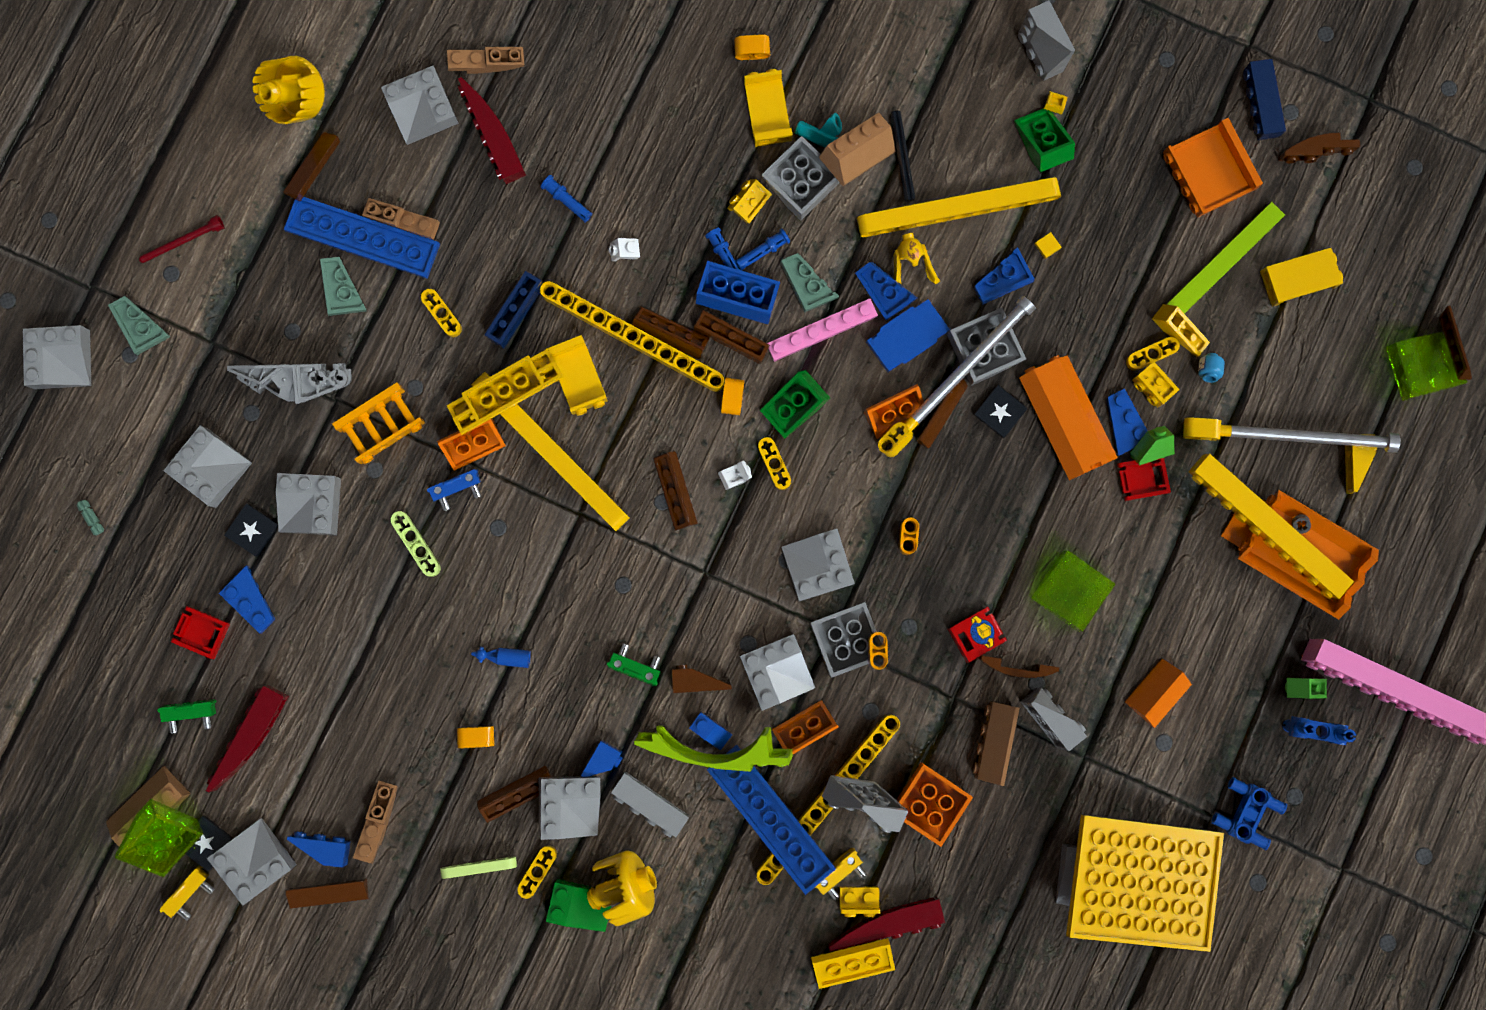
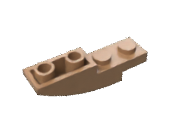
(485, 61)
(400, 218)
(376, 822)

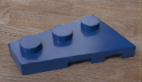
(1005, 278)
(884, 290)
(1125, 421)
(248, 601)

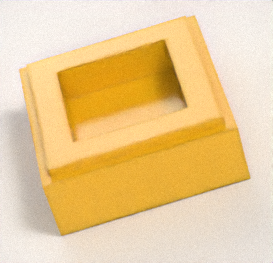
(1055, 102)
(1047, 245)

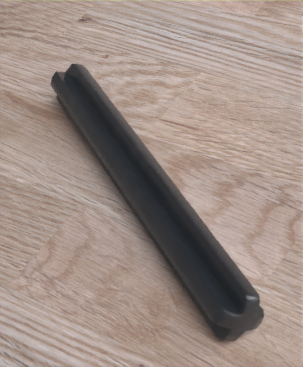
(902, 155)

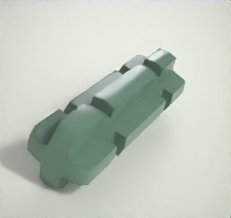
(90, 517)

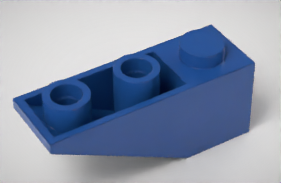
(326, 851)

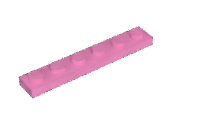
(822, 330)

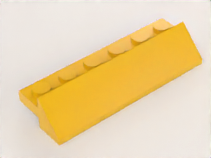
(504, 390)

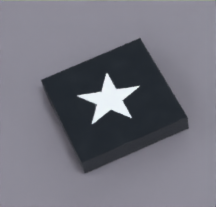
(1000, 411)
(251, 530)
(210, 842)

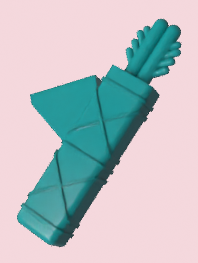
(820, 136)

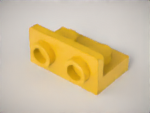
(749, 200)
(1155, 385)
(859, 901)

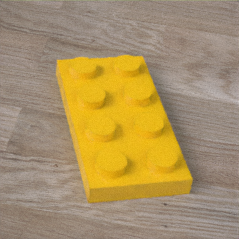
(853, 963)

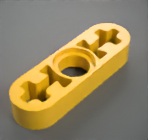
(445, 326)
(1138, 354)
(785, 474)
(525, 881)

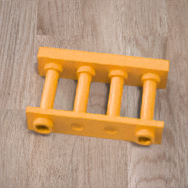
(377, 404)

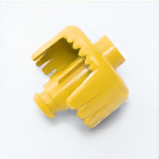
(289, 89)
(632, 888)

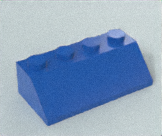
(737, 292)

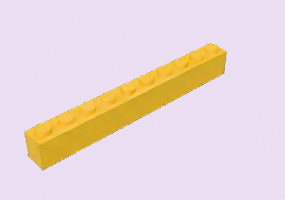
(1270, 526)

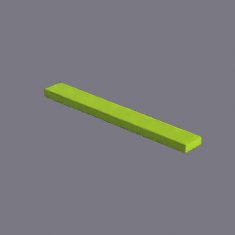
(1227, 258)

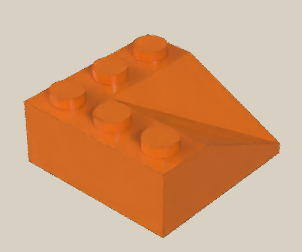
(933, 804)

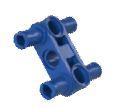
(1330, 732)
(1249, 813)

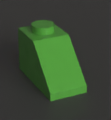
(1153, 446)
(1306, 688)

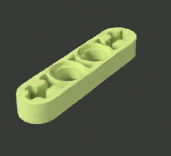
(417, 542)
(478, 867)

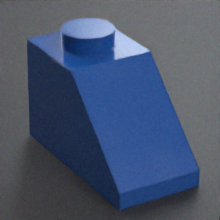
(710, 731)
(603, 759)

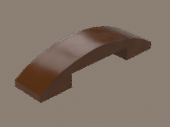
(995, 664)

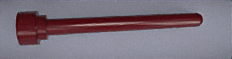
(214, 224)

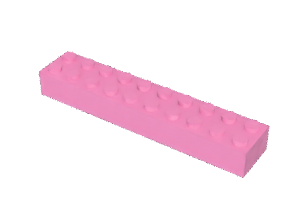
(1396, 688)

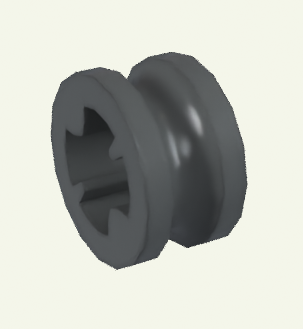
(1300, 517)

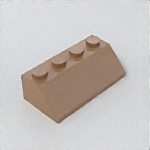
(859, 149)
(996, 743)
(161, 787)

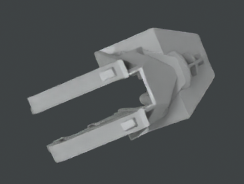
(293, 381)

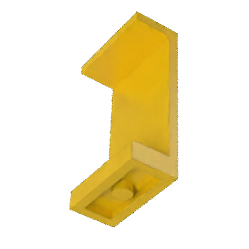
(767, 107)
(1301, 276)
(580, 378)

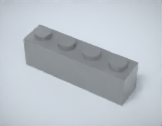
(650, 804)

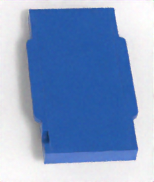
(907, 335)

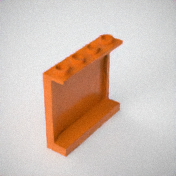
(1212, 168)

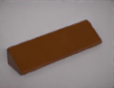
(312, 166)
(670, 332)
(731, 337)
(1455, 344)
(941, 414)
(675, 490)
(512, 795)
(327, 893)

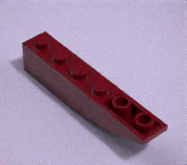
(493, 135)
(249, 734)
(893, 923)

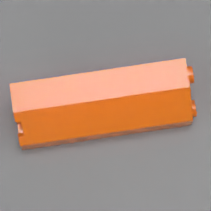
(1067, 416)

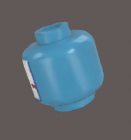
(1211, 367)

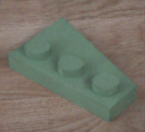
(807, 285)
(339, 290)
(137, 326)

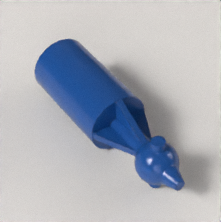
(505, 657)

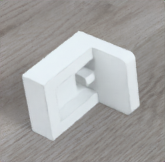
(624, 249)
(735, 475)

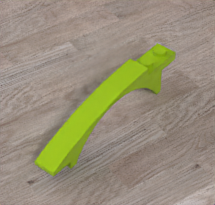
(758, 753)

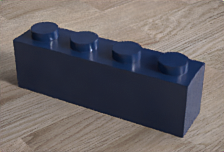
(1264, 99)
(514, 310)

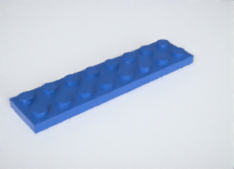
(362, 236)
(775, 825)

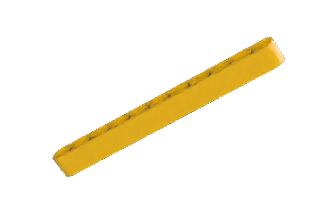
(958, 207)
(626, 328)
(563, 464)
(818, 803)

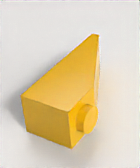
(1178, 325)
(1357, 464)

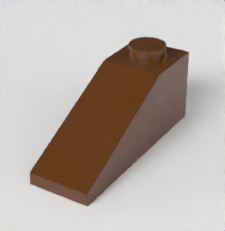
(691, 680)

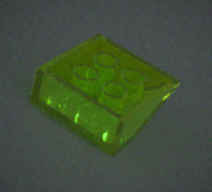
(1423, 366)
(1073, 591)
(158, 838)

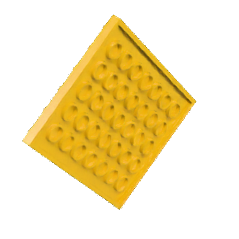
(1144, 884)

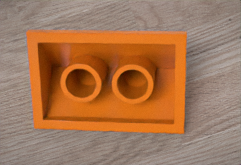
(893, 410)
(471, 446)
(1158, 692)
(805, 727)

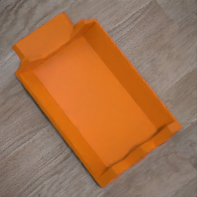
(1337, 544)

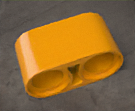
(752, 47)
(732, 396)
(904, 536)
(881, 650)
(475, 737)

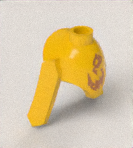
(912, 250)

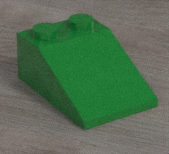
(1045, 139)
(795, 403)
(571, 907)

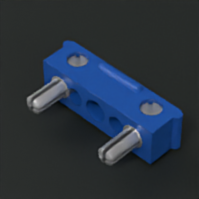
(454, 485)

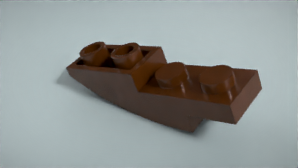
(1314, 147)

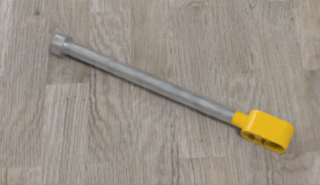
(1023, 307)
(1212, 430)

